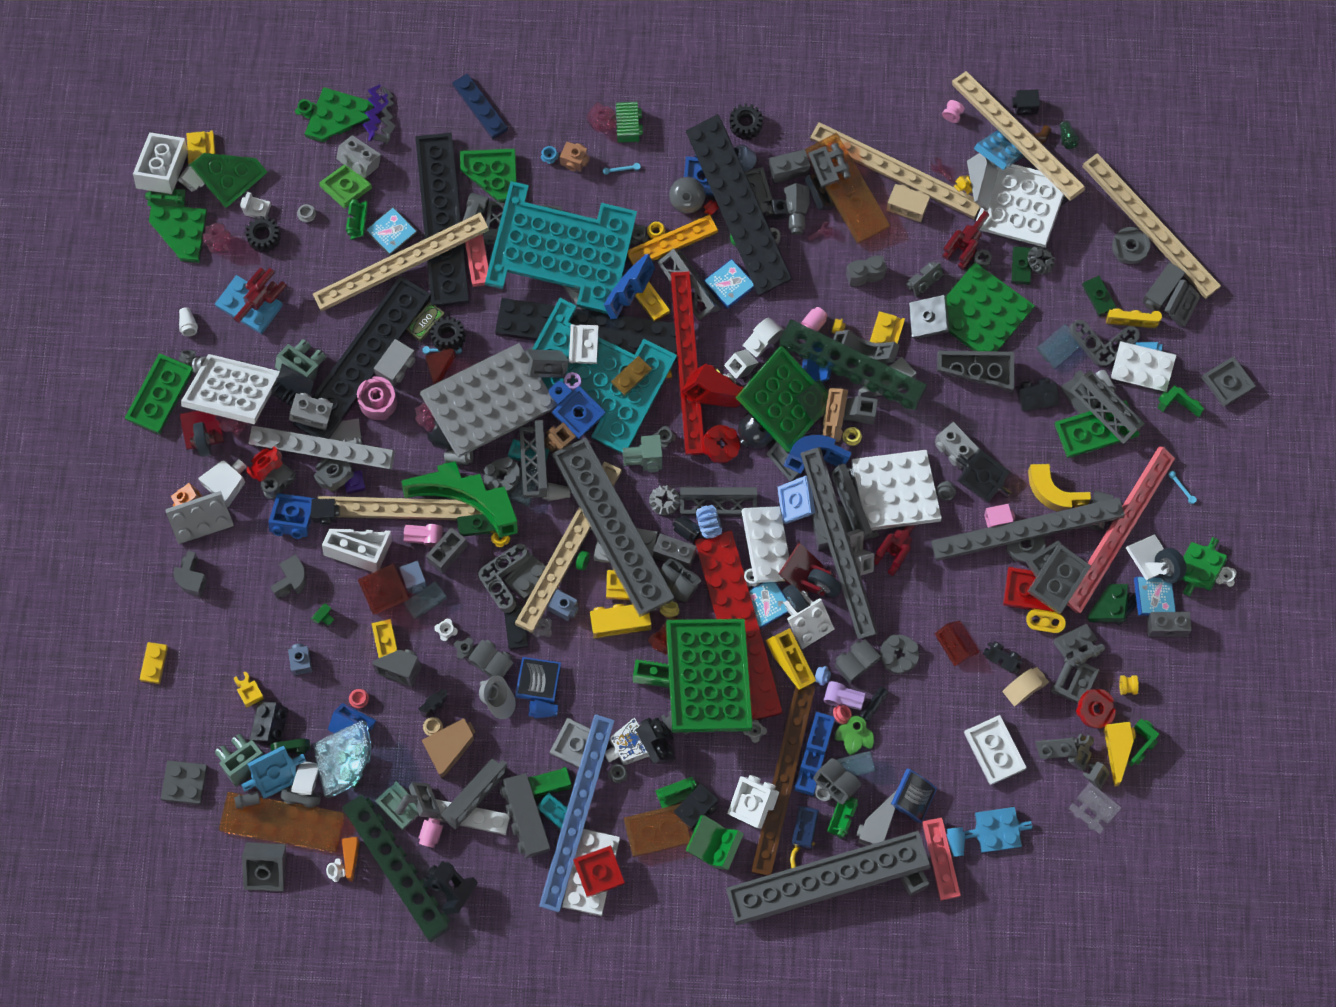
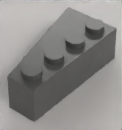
(981, 367)

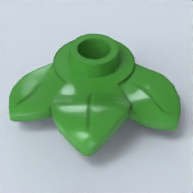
(854, 738)

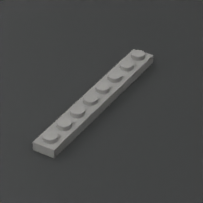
(322, 447)

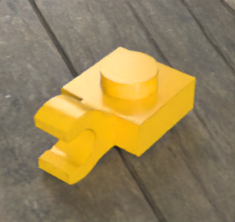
(964, 184)

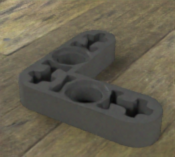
(1099, 347)
(495, 578)

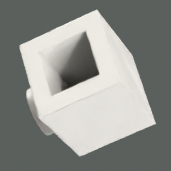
(190, 179)
(741, 364)

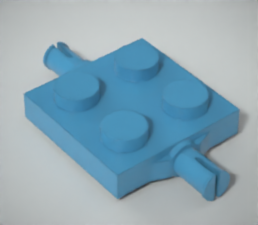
(273, 772)
(998, 829)

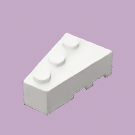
(357, 548)

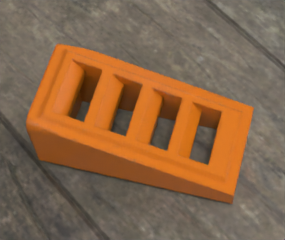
(350, 852)

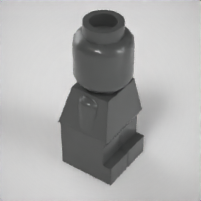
(797, 204)

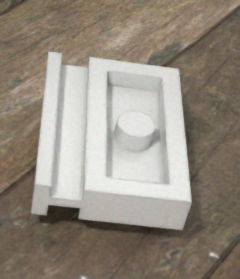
(583, 344)

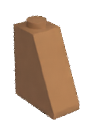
(449, 745)

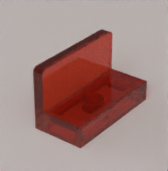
(956, 642)

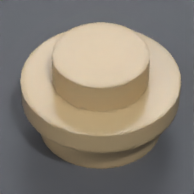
(432, 726)

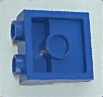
(290, 516)

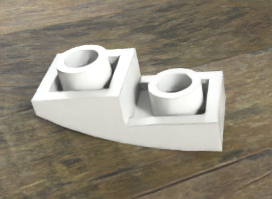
(305, 778)

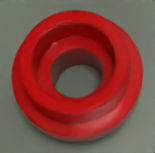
(711, 207)

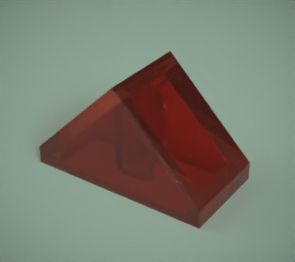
(439, 364)

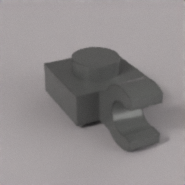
(1084, 754)

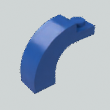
(831, 453)

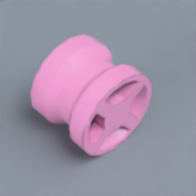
(953, 111)

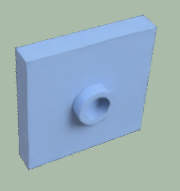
(796, 500)

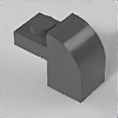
(295, 578)
(188, 580)

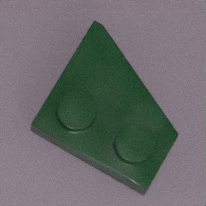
(1111, 605)

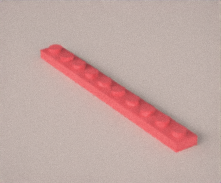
(1121, 527)

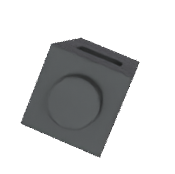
(1163, 287)

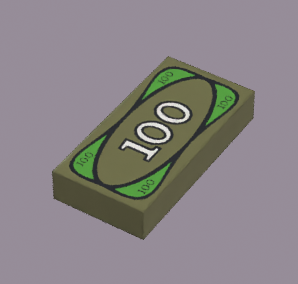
(422, 323)

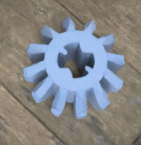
(709, 521)

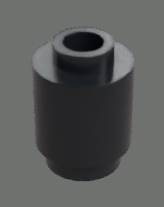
(686, 528)

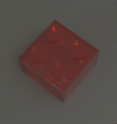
(383, 588)

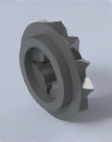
(1037, 264)

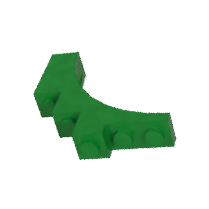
(448, 483)

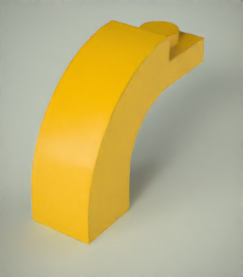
(1049, 494)

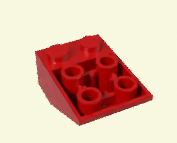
(711, 388)

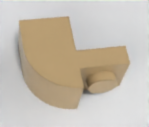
(1025, 686)

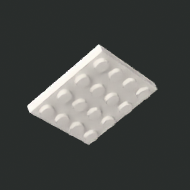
(1022, 205)
(230, 389)
(896, 489)

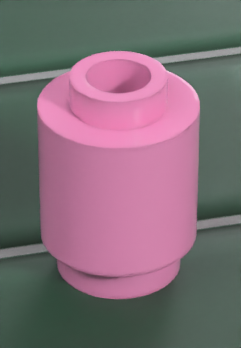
(815, 319)
(430, 832)

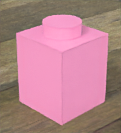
(999, 515)

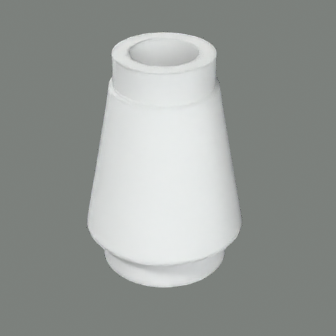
(187, 323)

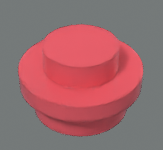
(358, 698)
(842, 714)

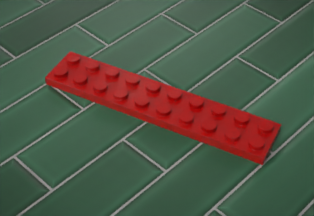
(733, 601)

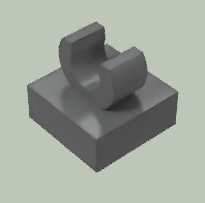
(1098, 774)

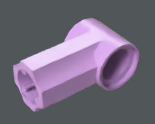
(838, 694)

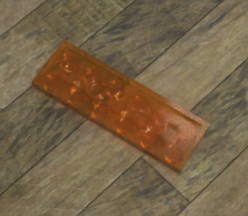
(853, 197)
(283, 823)

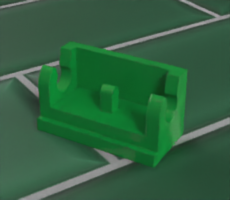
(550, 782)

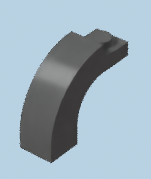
(879, 351)

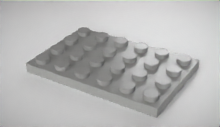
(487, 400)

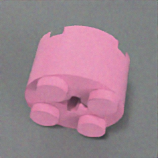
(373, 389)

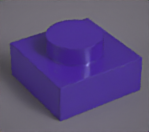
(355, 484)

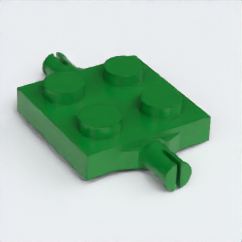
(1202, 566)

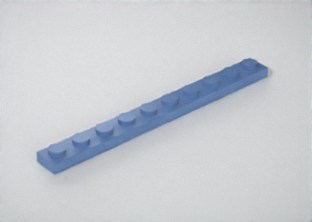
(576, 813)

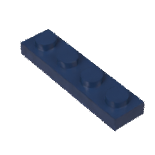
(479, 106)

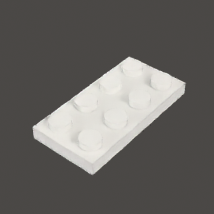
(765, 542)
(575, 895)

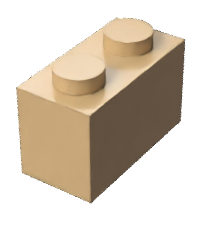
(908, 202)

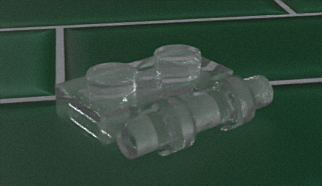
(1097, 803)

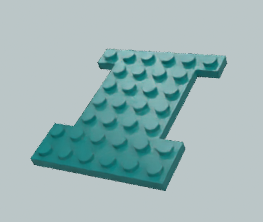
(562, 247)
(623, 412)

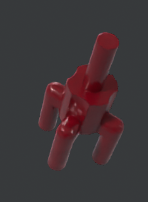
(966, 240)
(259, 293)
(898, 546)

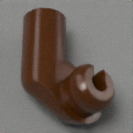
(1043, 135)

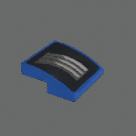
(538, 679)
(914, 795)

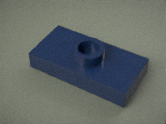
(805, 827)

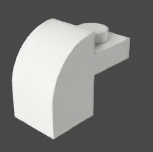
(764, 334)

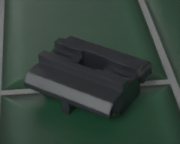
(433, 702)

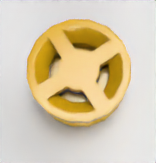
(1128, 685)

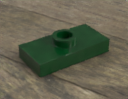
(1020, 266)
(1098, 295)
(474, 525)

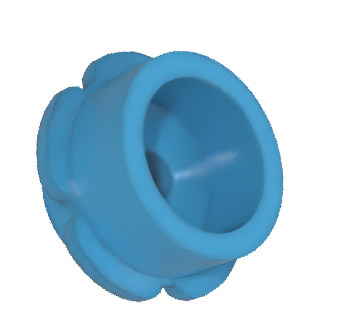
(549, 150)

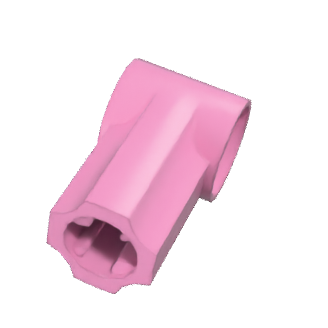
(427, 535)

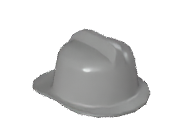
(497, 697)

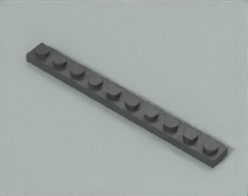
(1027, 529)
(839, 543)

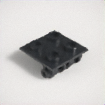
(290, 383)

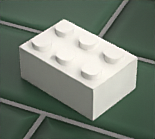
(160, 163)

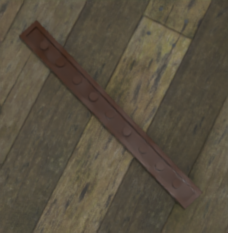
(783, 779)

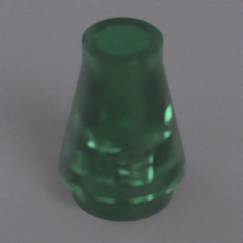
(1069, 138)

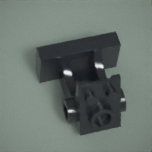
(439, 881)

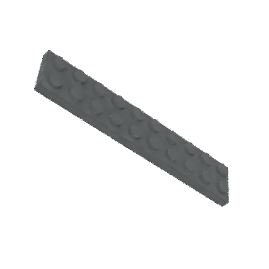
(613, 527)
(827, 878)

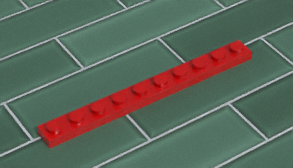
(686, 360)

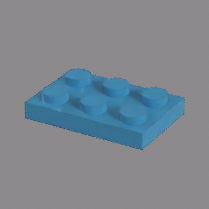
(998, 150)
(232, 301)

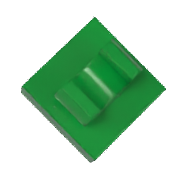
(322, 614)

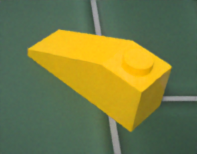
(790, 658)
(1119, 743)

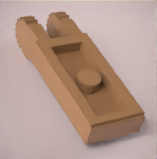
(835, 413)

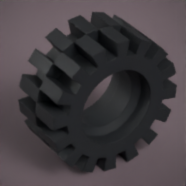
(753, 129)
(266, 243)
(447, 325)

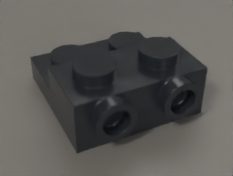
(654, 737)

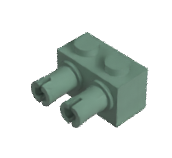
(298, 361)
(647, 455)
(235, 764)

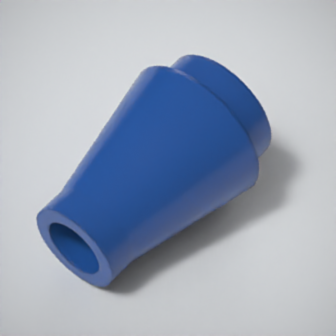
(542, 709)

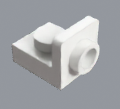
(254, 207)

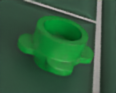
(305, 104)

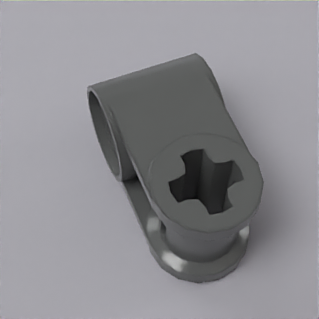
(279, 480)

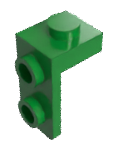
(1181, 396)
(1147, 731)

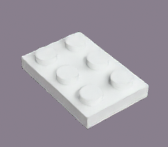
(1143, 366)
(995, 750)

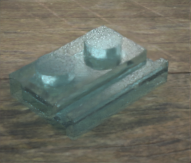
(1058, 346)

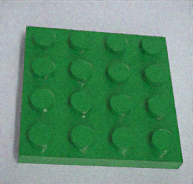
(984, 310)
(773, 399)

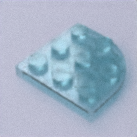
(343, 758)

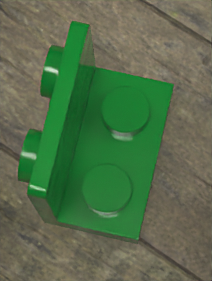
(714, 843)

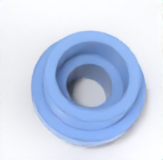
(822, 675)

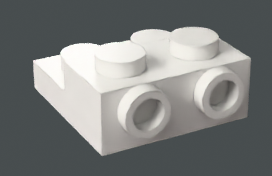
(753, 800)

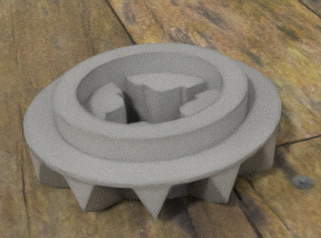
(670, 506)

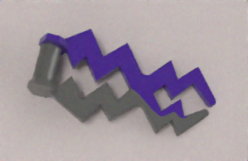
(374, 120)

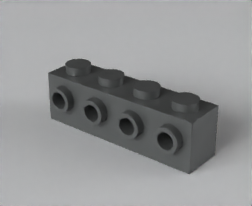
(525, 816)

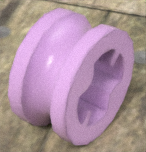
(568, 378)

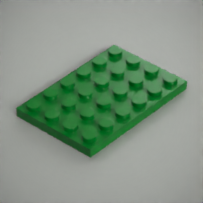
(708, 675)

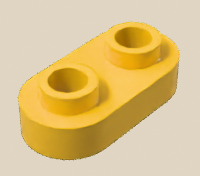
(1045, 621)

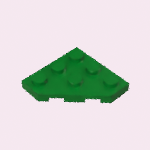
(336, 114)
(490, 170)
(227, 174)
(180, 229)

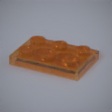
(655, 831)

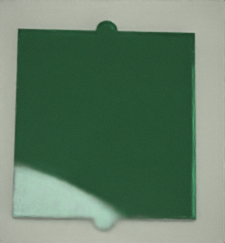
(814, 400)

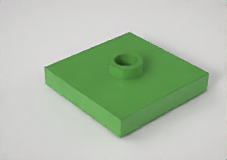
(345, 185)

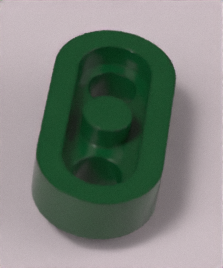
(298, 746)

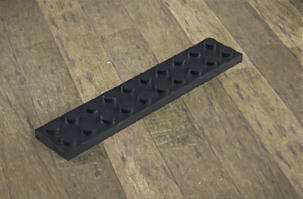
(738, 205)
(440, 212)
(528, 319)
(357, 363)

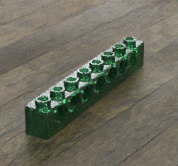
(847, 355)
(354, 811)

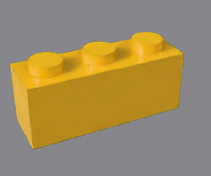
(618, 621)

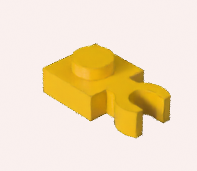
(248, 691)

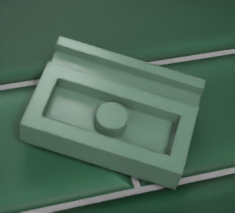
(389, 802)

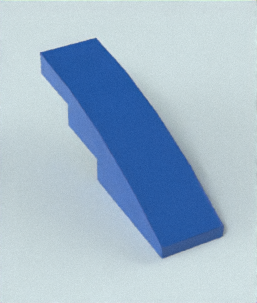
(631, 283)
(814, 753)

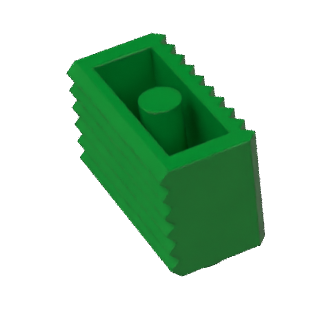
(627, 122)
(651, 673)

